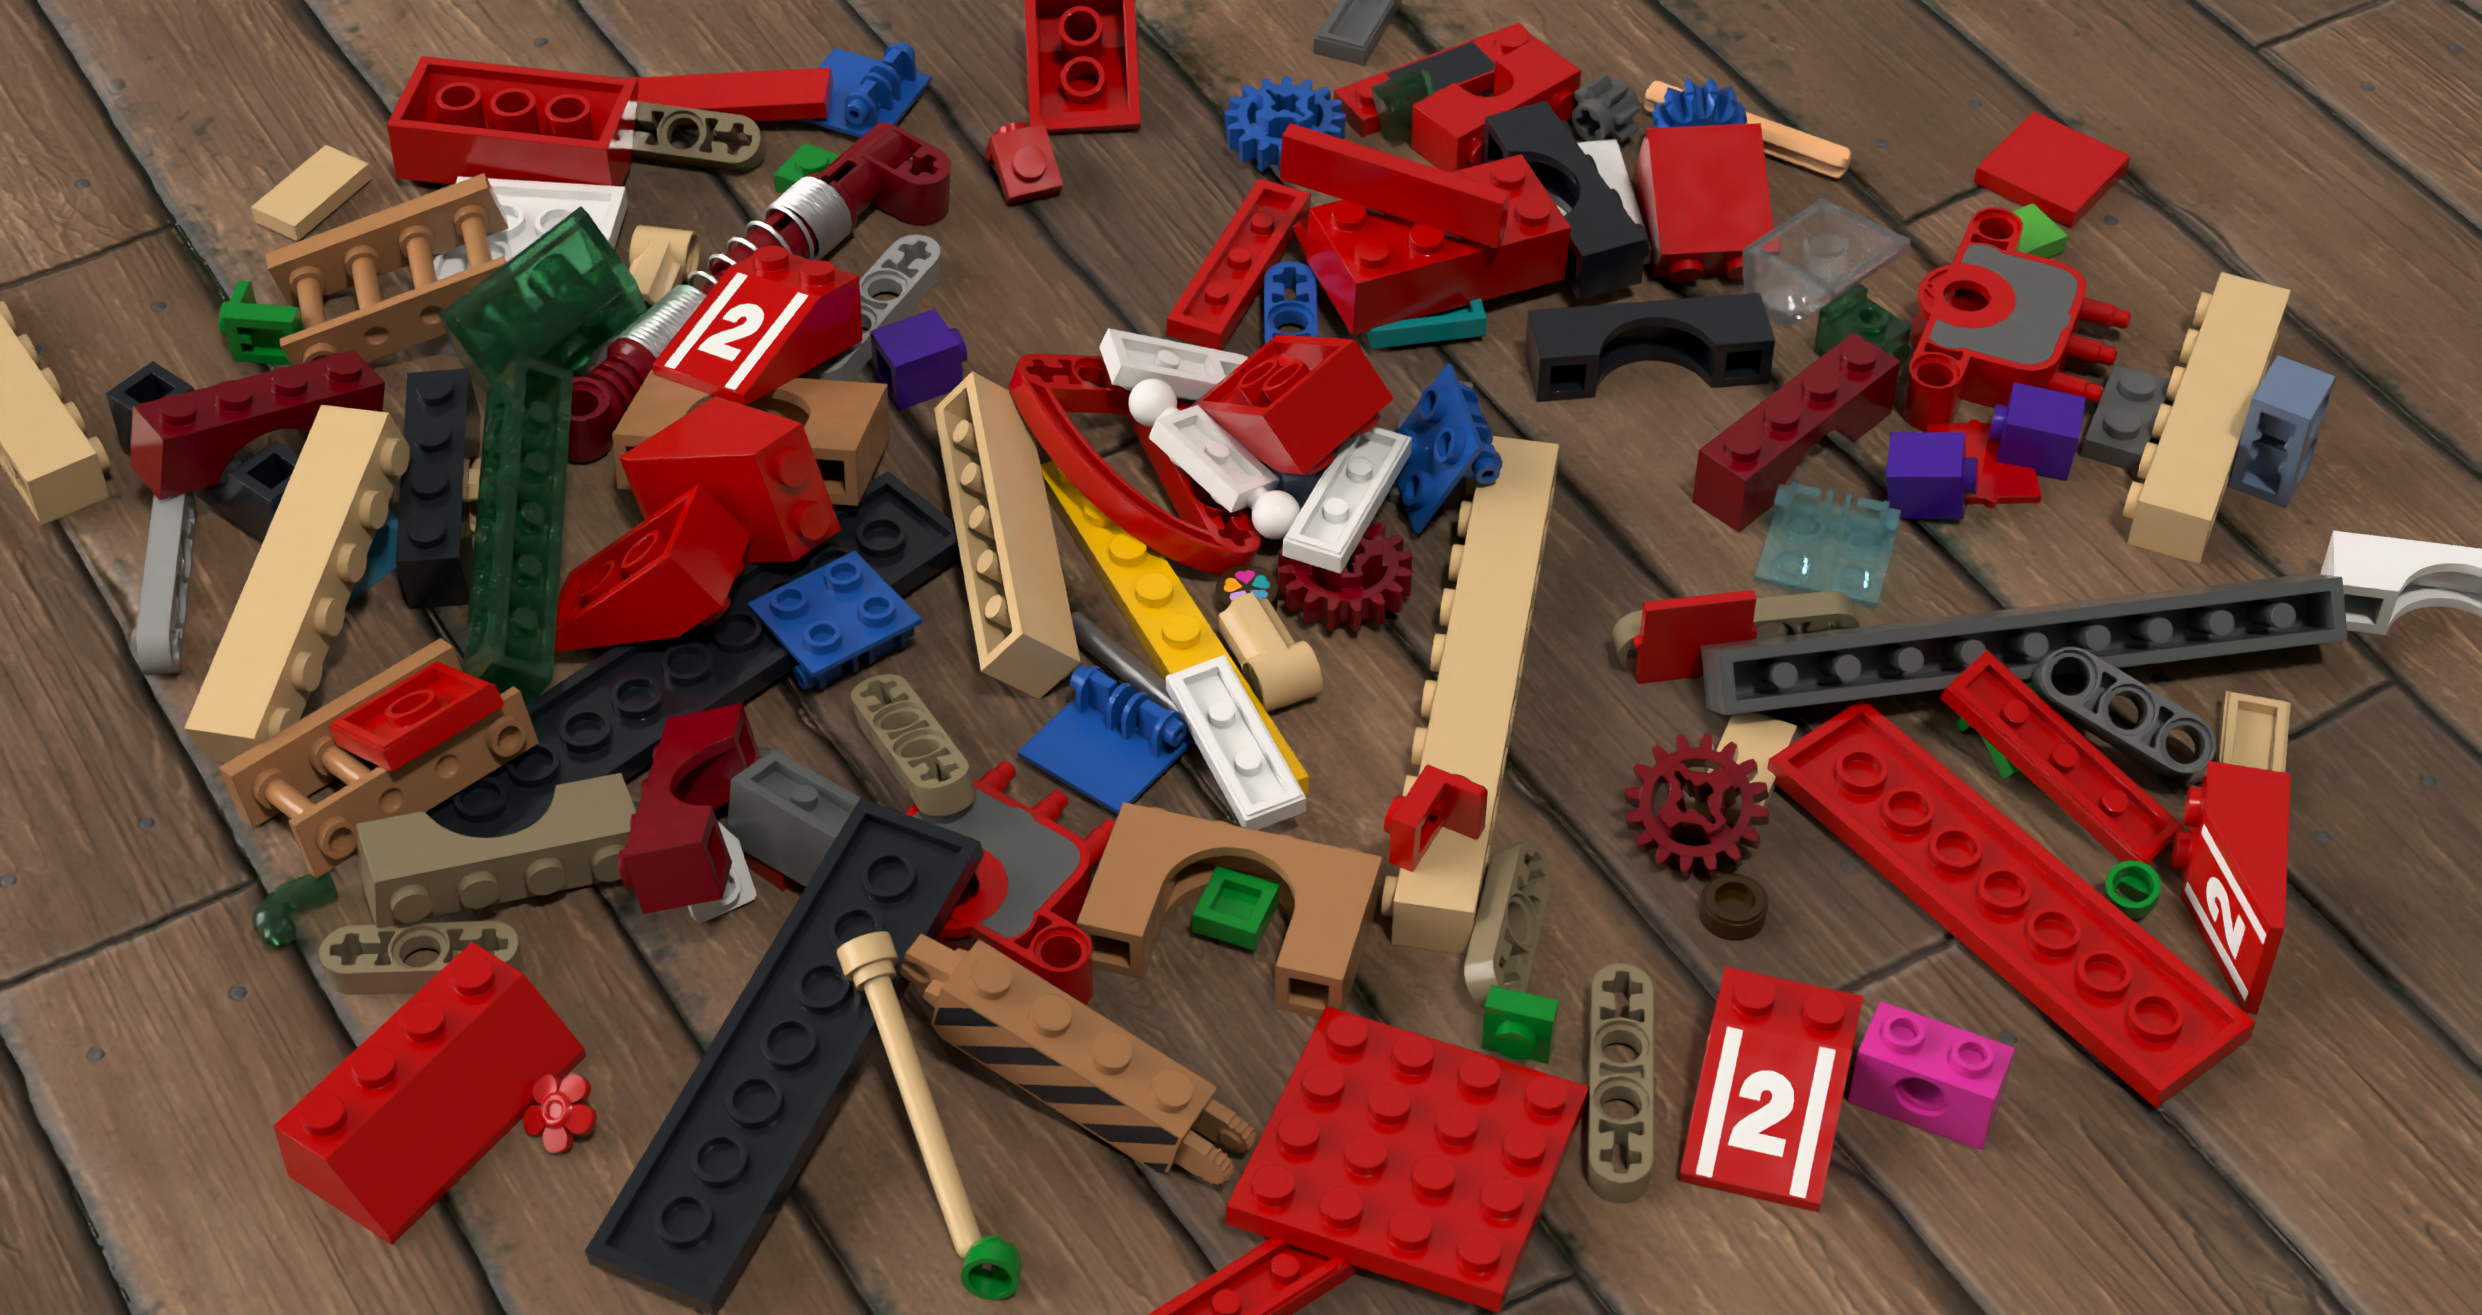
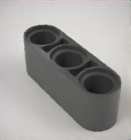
(2155, 712)

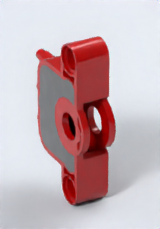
(2001, 325)
(1027, 883)

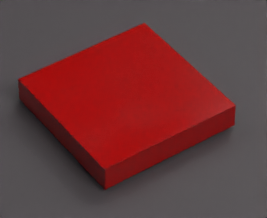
(2052, 169)
(415, 715)

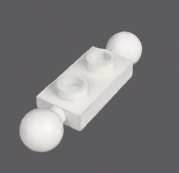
(1213, 458)

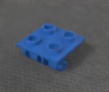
(871, 89)
(1447, 443)
(835, 619)
(1108, 740)

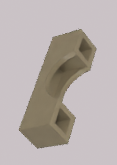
(425, 871)

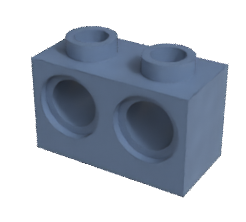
(2281, 431)

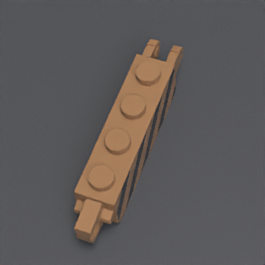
(1076, 1060)

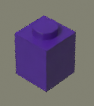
(918, 358)
(2038, 429)
(1930, 474)

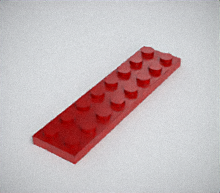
(2012, 903)

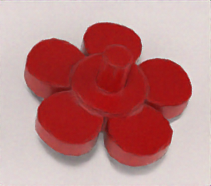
(560, 1111)

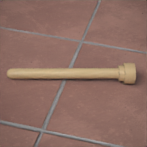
(870, 964)

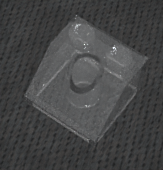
(1816, 259)

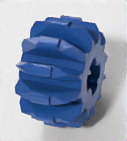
(1699, 106)

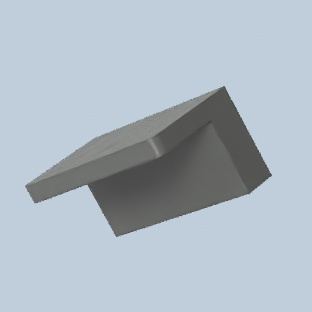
(787, 814)

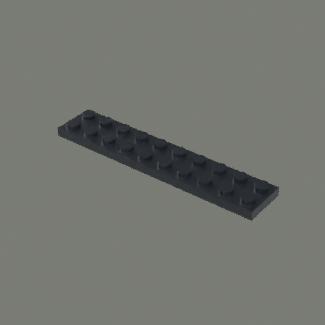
(618, 705)

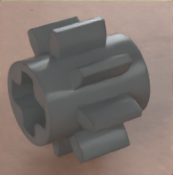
(1605, 110)

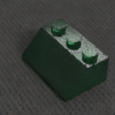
(545, 303)

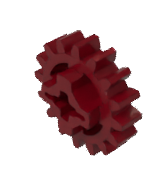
(1370, 582)
(1715, 788)

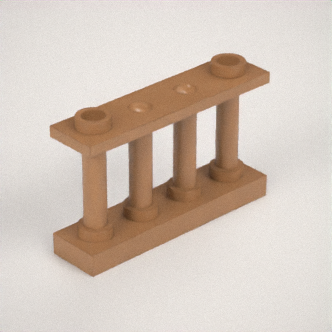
(379, 245)
(305, 758)

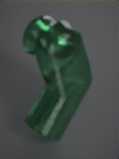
(287, 900)

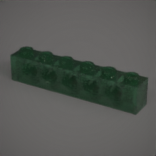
(519, 528)

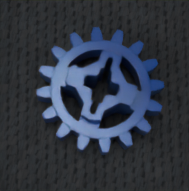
(1272, 111)

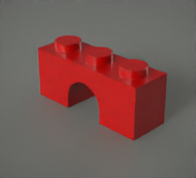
(1451, 121)

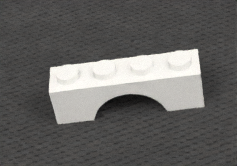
(2400, 575)

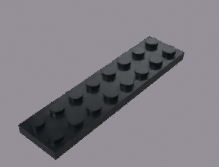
(779, 1062)

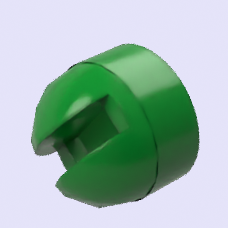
(2138, 883)
(1004, 1274)

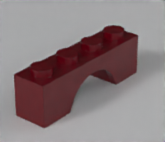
(1841, 391)
(192, 436)
(674, 837)

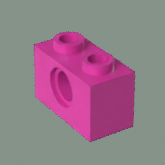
(1930, 1075)

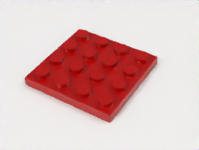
(1409, 1158)

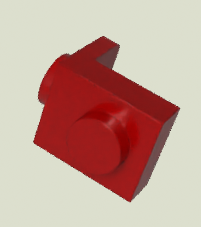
(1024, 162)
(1433, 803)

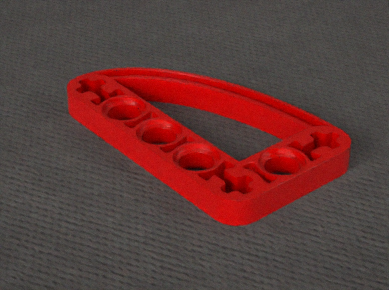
(1202, 537)

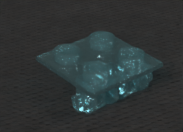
(1828, 545)

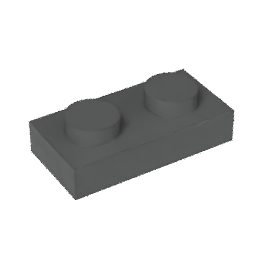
(2125, 417)

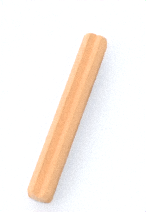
(1781, 141)

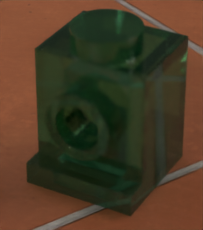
(1861, 315)

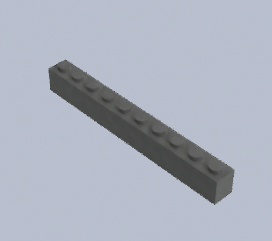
(1937, 650)

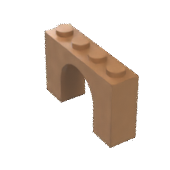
(841, 420)
(1169, 857)

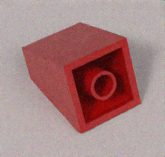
(1702, 198)
(750, 465)

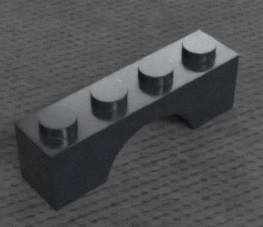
(1604, 240)
(1716, 337)
(249, 484)
(433, 515)

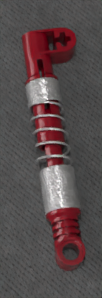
(805, 221)

